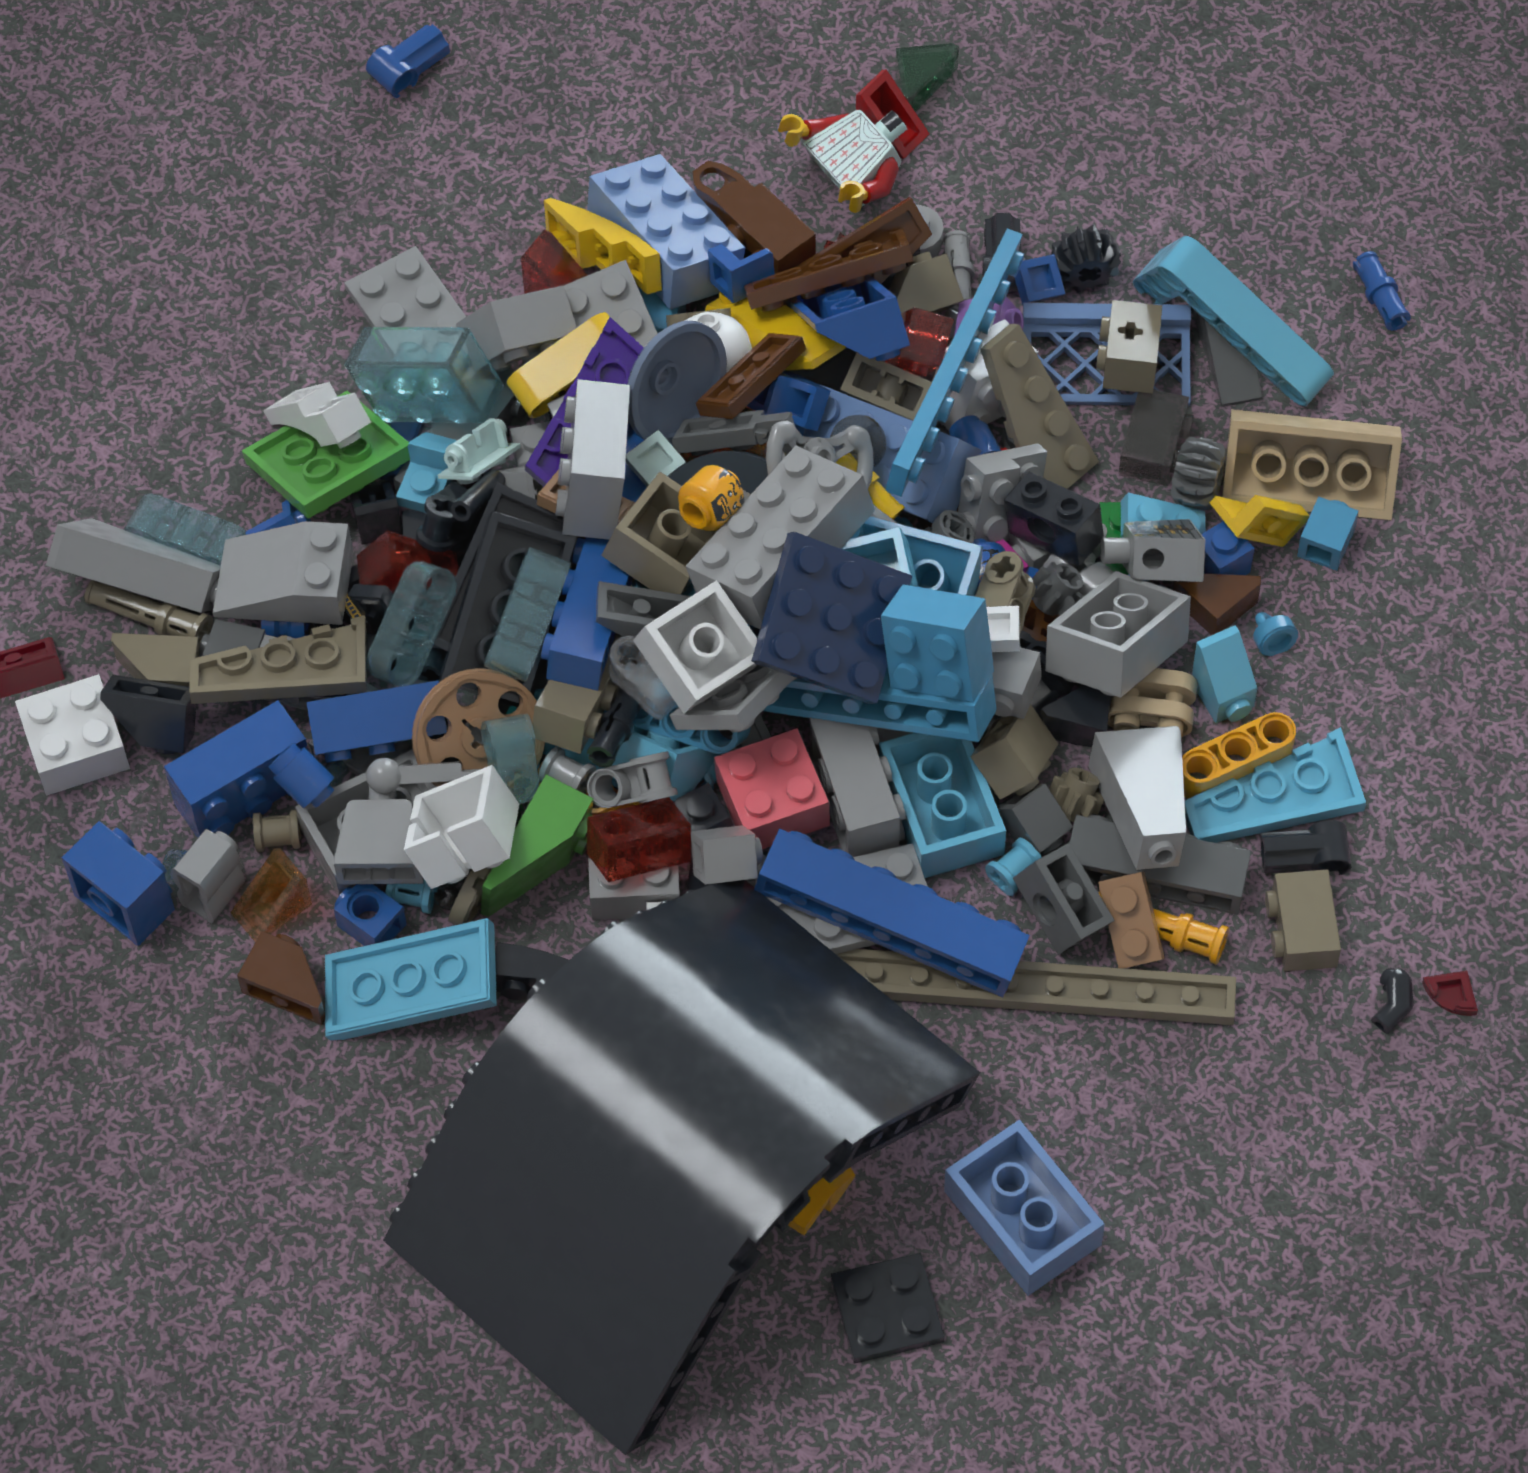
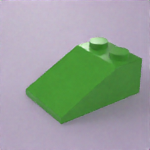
(541, 845)

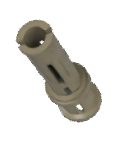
(164, 618)

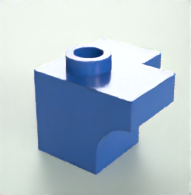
(795, 395)

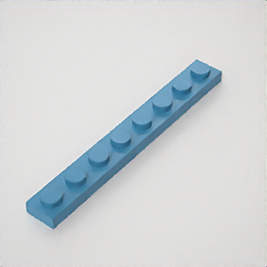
(952, 372)

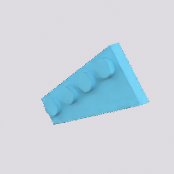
(1296, 790)

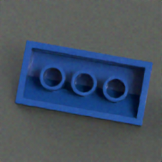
(858, 317)

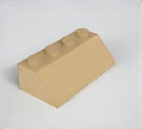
(1311, 458)

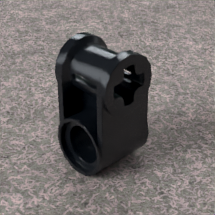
(440, 528)

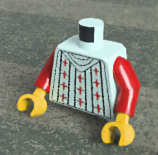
(851, 152)

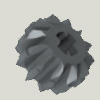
(1198, 472)

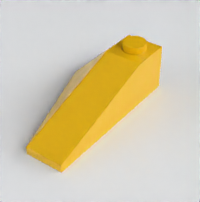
(781, 321)

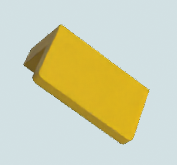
(1261, 518)

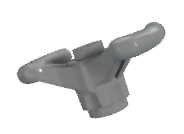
(785, 437)

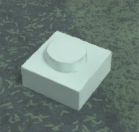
(652, 457)

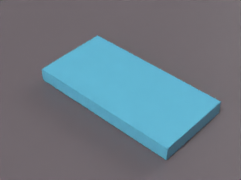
(410, 980)

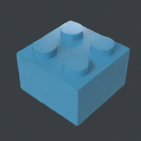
(937, 643)

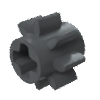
(1057, 588)

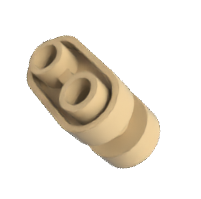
(1156, 701)

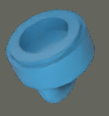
(1274, 633)

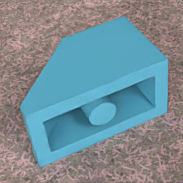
(1224, 676)

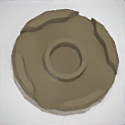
(470, 896)

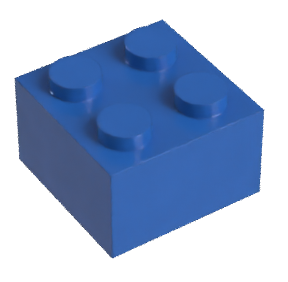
(119, 882)

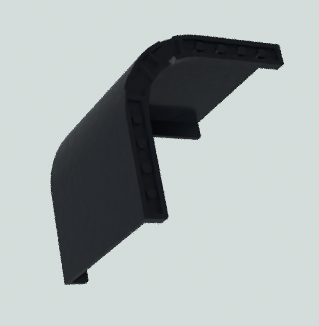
(651, 1135)

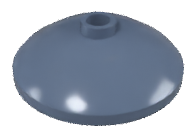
(672, 376)

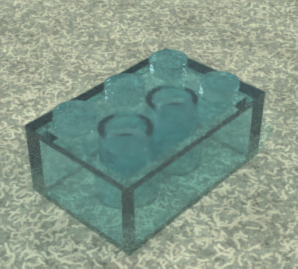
(424, 374)

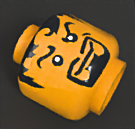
(710, 498)

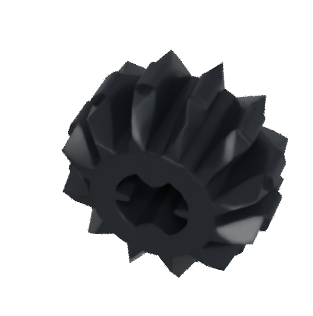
(1086, 258)

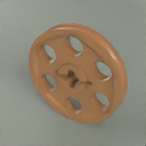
(458, 738)

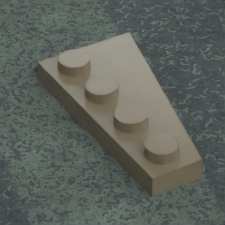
(1035, 407)
(300, 667)

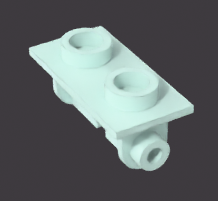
(477, 452)

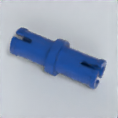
(1381, 290)

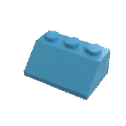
(938, 560)

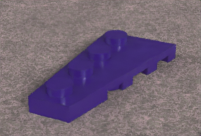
(607, 362)

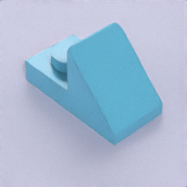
(425, 464)

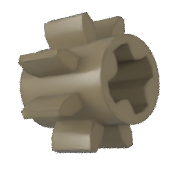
(1077, 793)

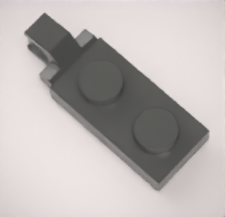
(711, 433)

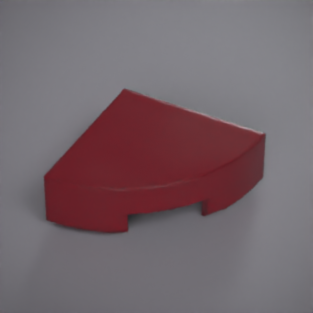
(1452, 992)

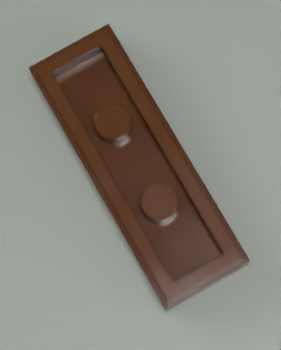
(750, 376)

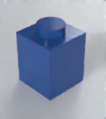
(1226, 552)

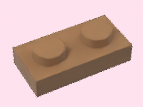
(1135, 926)

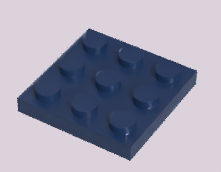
(827, 618)

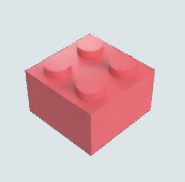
(773, 787)

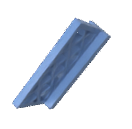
(1084, 320)

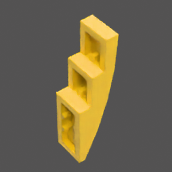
(602, 243)

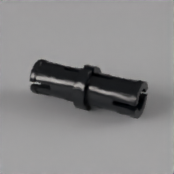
(614, 730)

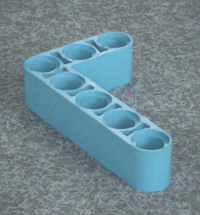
(1237, 314)

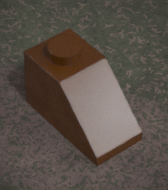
(281, 977)

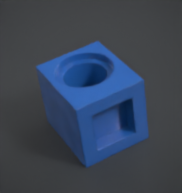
(367, 897)

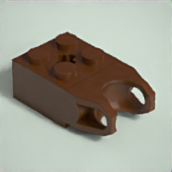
(756, 217)

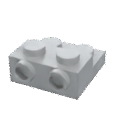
(989, 481)

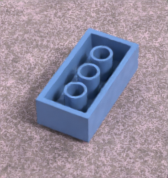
(669, 217)
(943, 469)

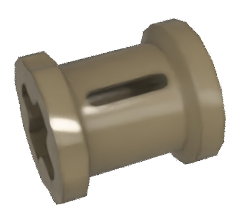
(276, 831)

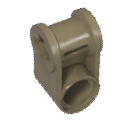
(1006, 583)

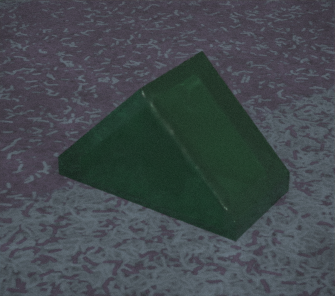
(924, 70)

